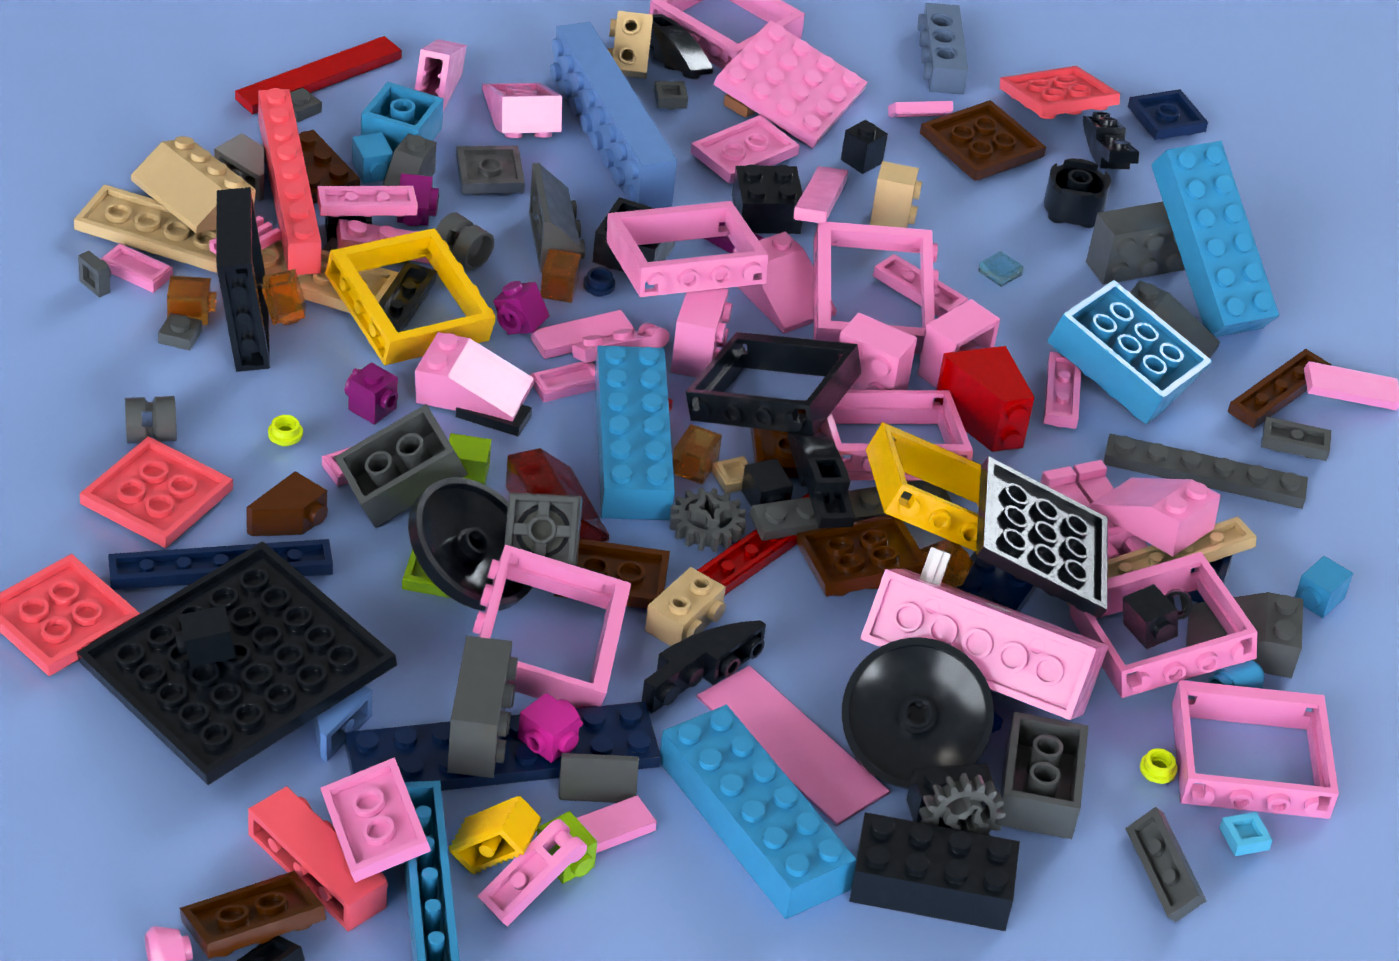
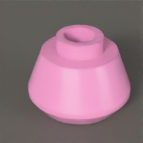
(167, 945)

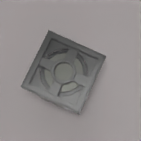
(544, 526)

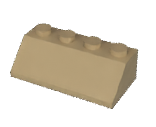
(187, 181)

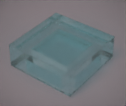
(1000, 268)

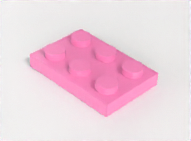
(744, 144)
(375, 819)

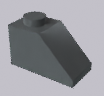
(412, 156)

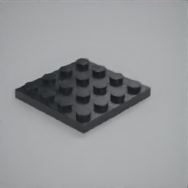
(1042, 537)

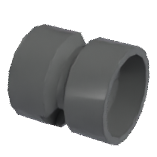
(465, 240)
(163, 419)

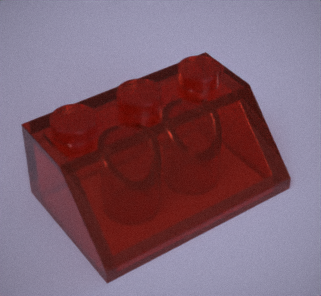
(542, 473)

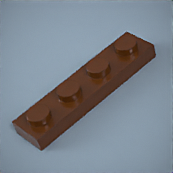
(1273, 391)

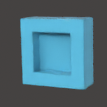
(1245, 833)

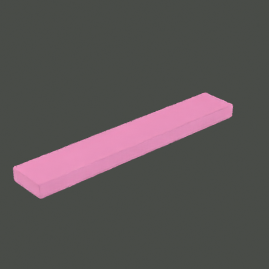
(820, 195)

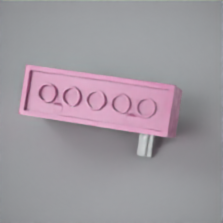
(1011, 649)

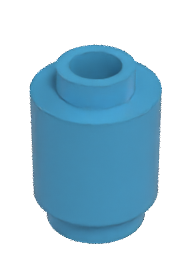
(1243, 674)

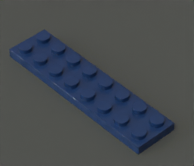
(424, 748)

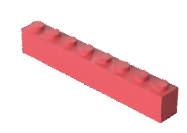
(289, 181)

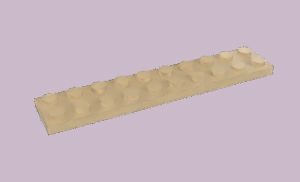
(152, 228)

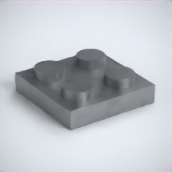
(490, 169)

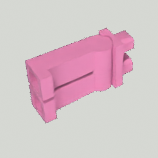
(1085, 485)

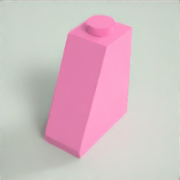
(440, 68)

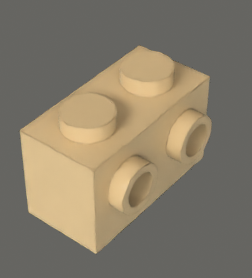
(631, 42)
(894, 196)
(685, 607)

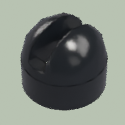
(1186, 602)

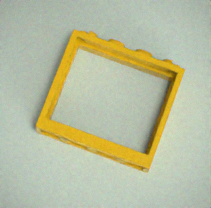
(409, 344)
(931, 464)

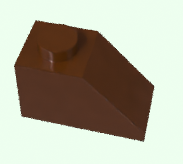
(288, 508)

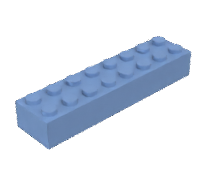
(613, 116)

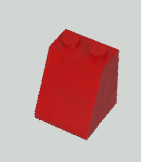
(988, 396)

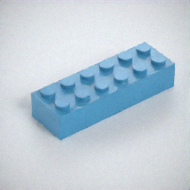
(1214, 239)
(633, 433)
(757, 811)

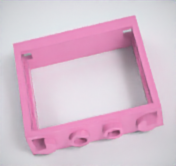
(717, 47)
(681, 223)
(874, 238)
(894, 408)
(571, 583)
(1184, 663)
(1260, 708)

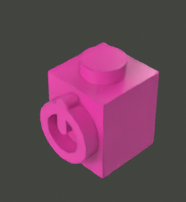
(549, 727)

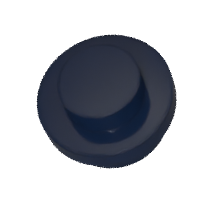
(599, 282)

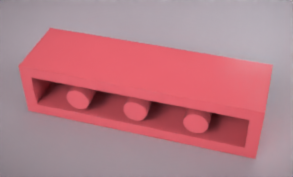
(310, 847)

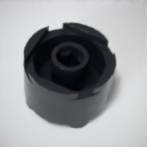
(1076, 192)

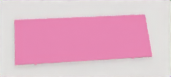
(797, 745)

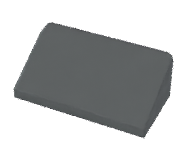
(597, 777)

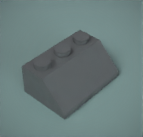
(553, 216)

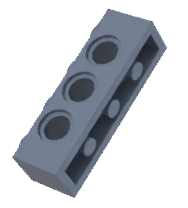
(943, 48)

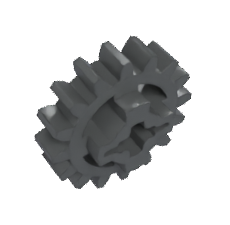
(707, 519)
(961, 805)

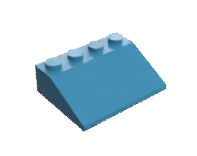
(1128, 351)

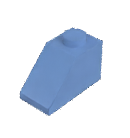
(343, 717)

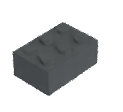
(1133, 244)
(399, 464)
(480, 707)
(1043, 775)

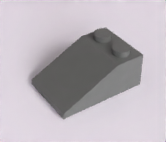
(1176, 316)
(1277, 625)

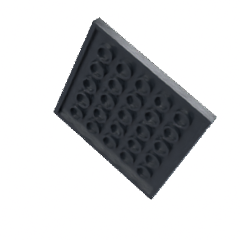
(290, 663)

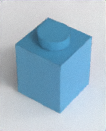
(371, 156)
(1323, 586)

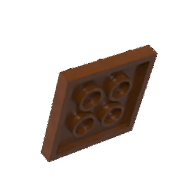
(982, 140)
(858, 555)

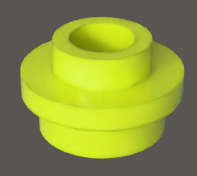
(285, 430)
(1159, 766)

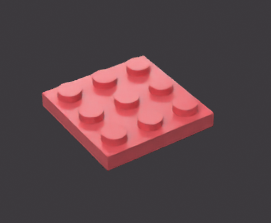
(1059, 91)
(156, 492)
(60, 613)

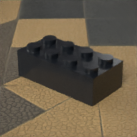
(935, 871)

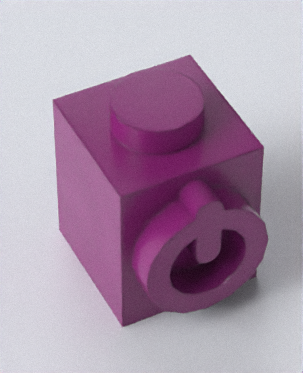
(426, 197)
(520, 308)
(372, 392)

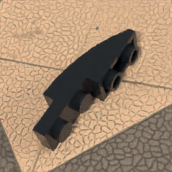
(677, 48)
(1108, 142)
(825, 476)
(702, 655)

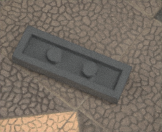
(1165, 864)

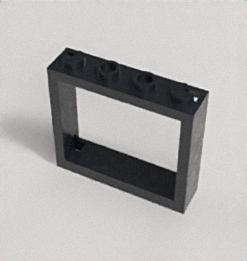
(239, 271)
(711, 403)

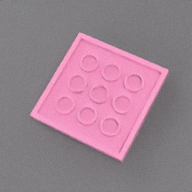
(790, 83)

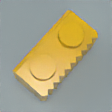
(495, 835)

